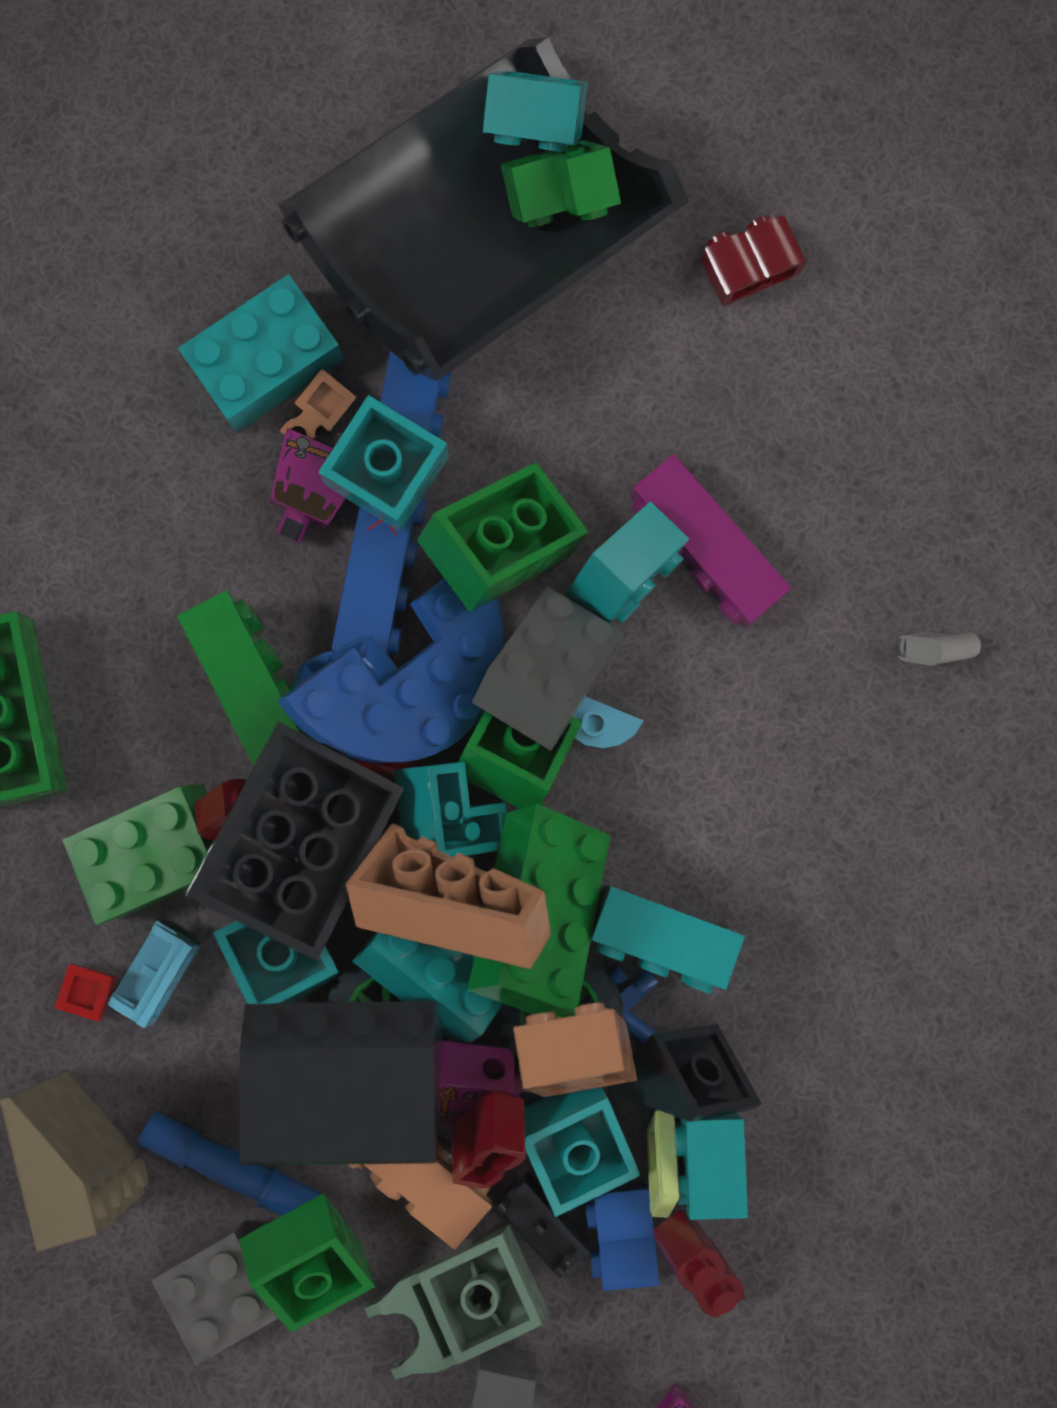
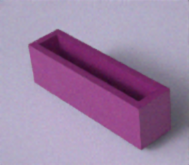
(716, 547)

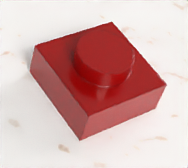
(85, 992)

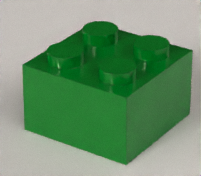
(512, 763)
(306, 1263)

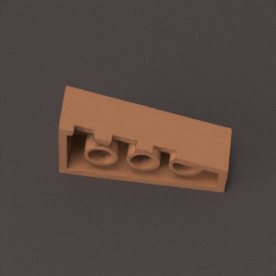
(447, 902)
(433, 1199)

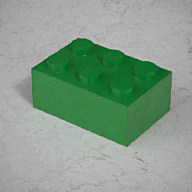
(502, 536)
(139, 854)

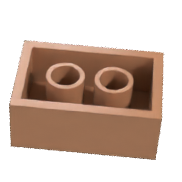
(574, 1051)

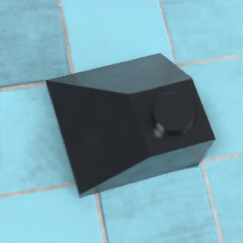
(692, 1075)

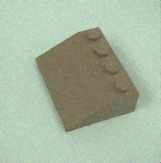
(69, 1162)

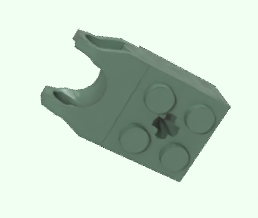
(450, 1315)

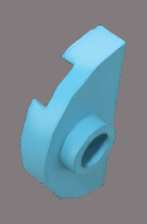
(604, 725)

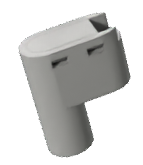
(938, 648)

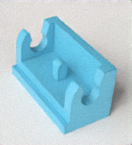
(153, 975)

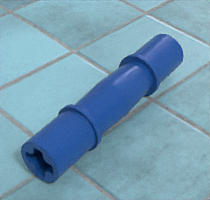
(223, 1166)

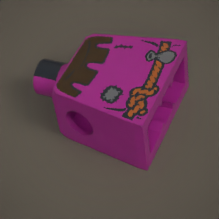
(300, 488)
(471, 1072)

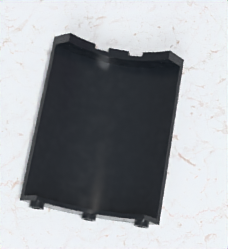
(426, 234)

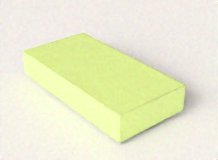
(662, 1165)

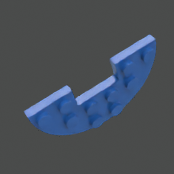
(417, 706)

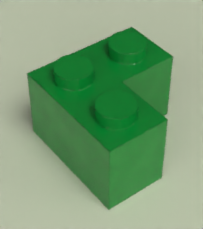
(556, 181)

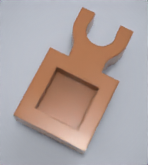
(322, 404)

